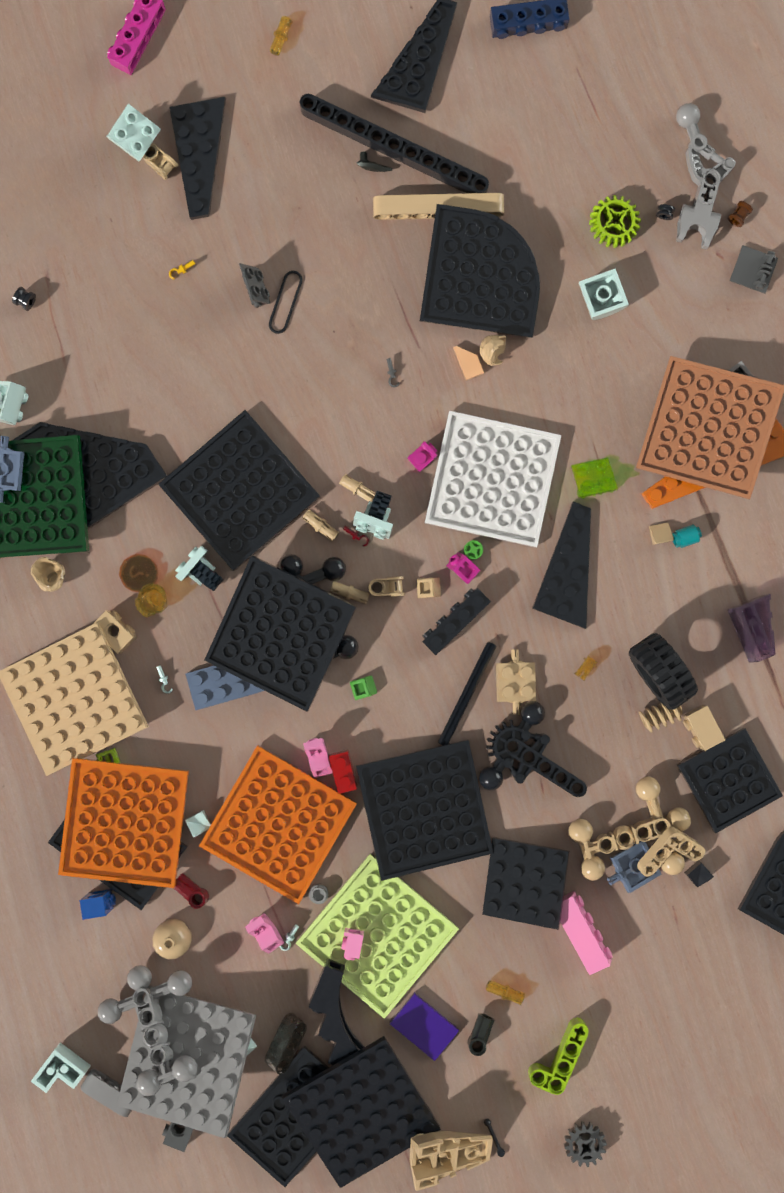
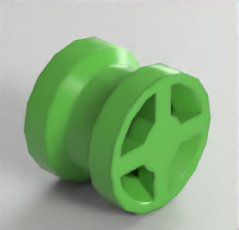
(473, 550)

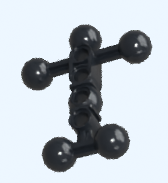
(333, 570)

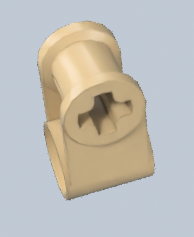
(160, 162)
(388, 587)

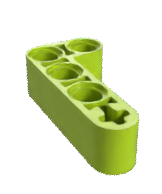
(561, 1055)

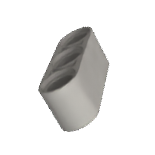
(104, 1090)

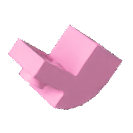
(318, 757)
(265, 933)

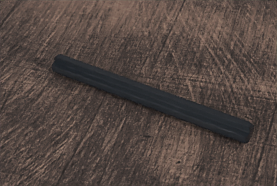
(467, 694)

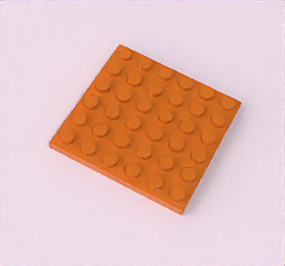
(123, 822)
(278, 824)

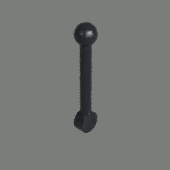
(487, 1122)

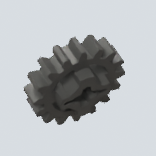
(586, 1135)

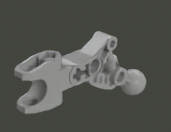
(700, 214)

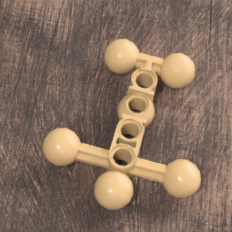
(648, 790)

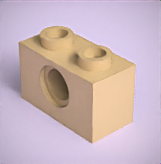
(125, 635)

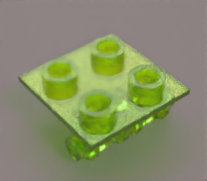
(594, 478)

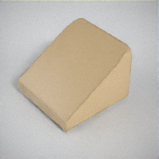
(661, 533)
(428, 587)

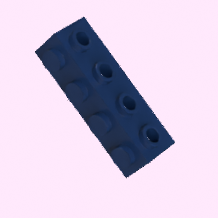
(529, 18)

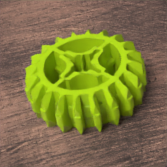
(606, 207)

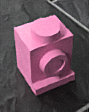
(352, 944)

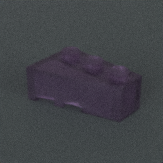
(754, 628)

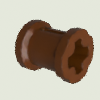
(740, 214)

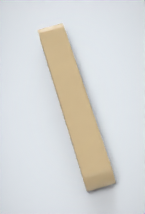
(424, 205)

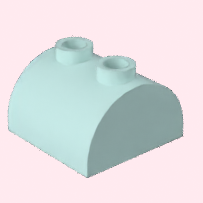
(603, 294)
(11, 399)

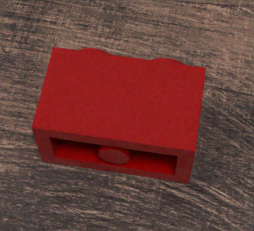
(343, 771)

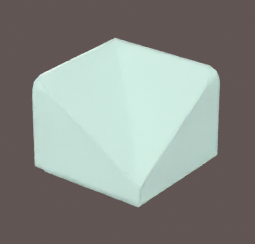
(198, 823)

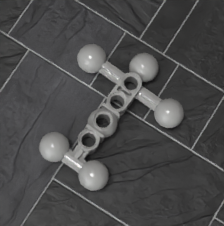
(110, 1011)

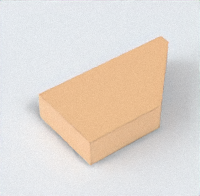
(469, 363)

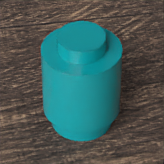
(687, 536)

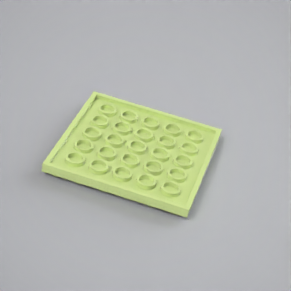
(398, 940)

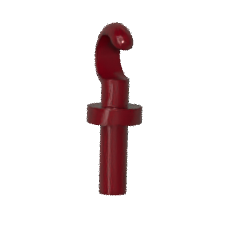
(356, 534)

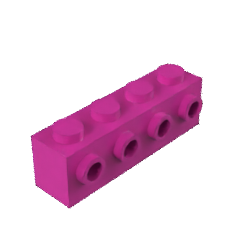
(135, 34)

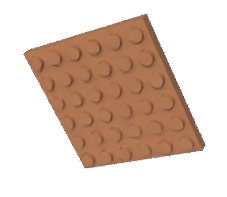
(710, 427)

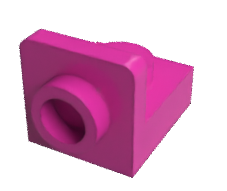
(423, 456)
(463, 567)

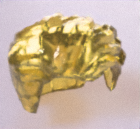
(151, 600)

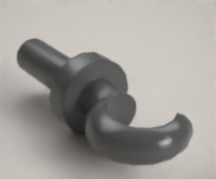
(392, 372)

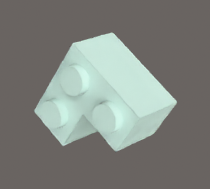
(63, 1065)

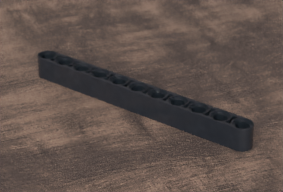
(388, 138)

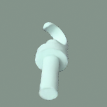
(163, 678)
(290, 937)

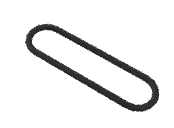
(277, 300)

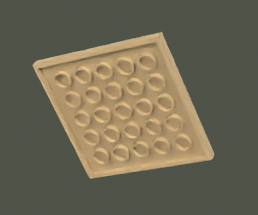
(72, 699)

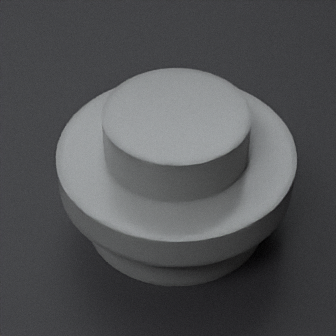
(318, 894)

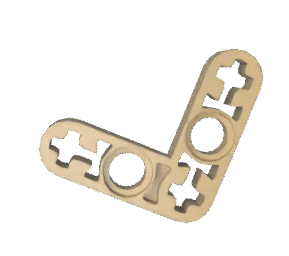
(668, 845)

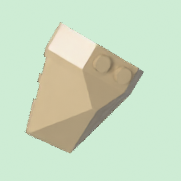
(444, 1153)

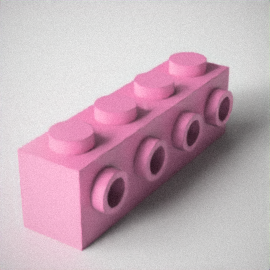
(583, 934)

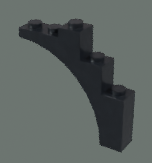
(327, 1001)

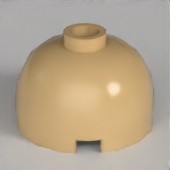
(172, 939)

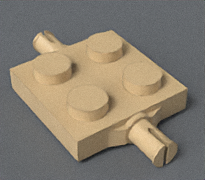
(515, 681)

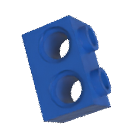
(97, 904)

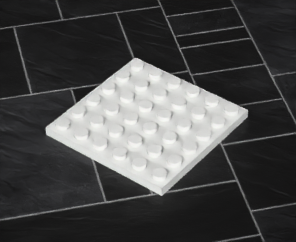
(493, 479)

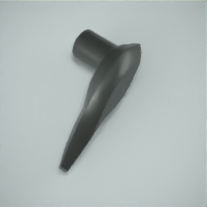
(371, 166)

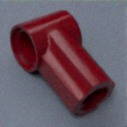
(188, 889)

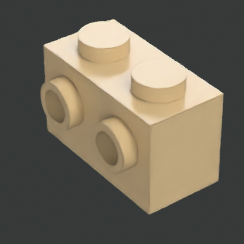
(703, 728)

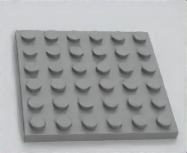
(217, 1042)

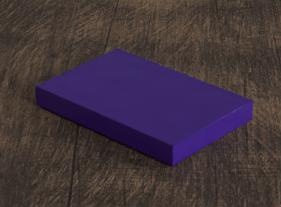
(424, 1026)

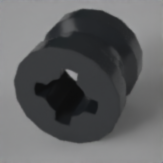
(24, 298)

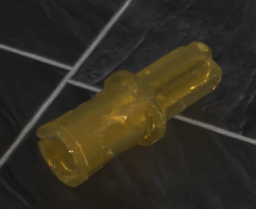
(281, 35)
(505, 992)

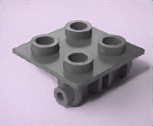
(754, 269)
(254, 284)

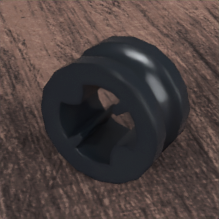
(665, 212)

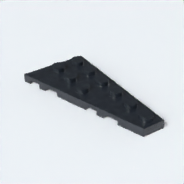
(416, 67)
(565, 583)

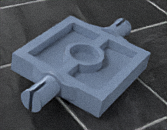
(10, 468)
(626, 867)

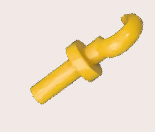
(181, 268)

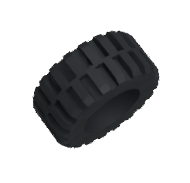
(663, 671)

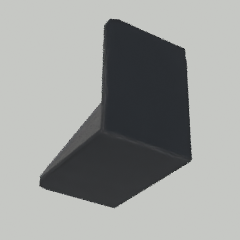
(698, 874)

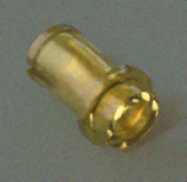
(587, 667)

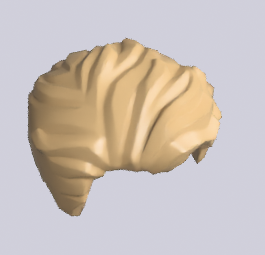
(491, 348)
(48, 574)

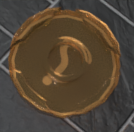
(137, 572)

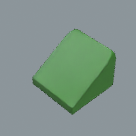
(363, 687)

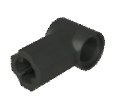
(480, 1033)

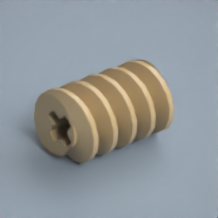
(659, 715)

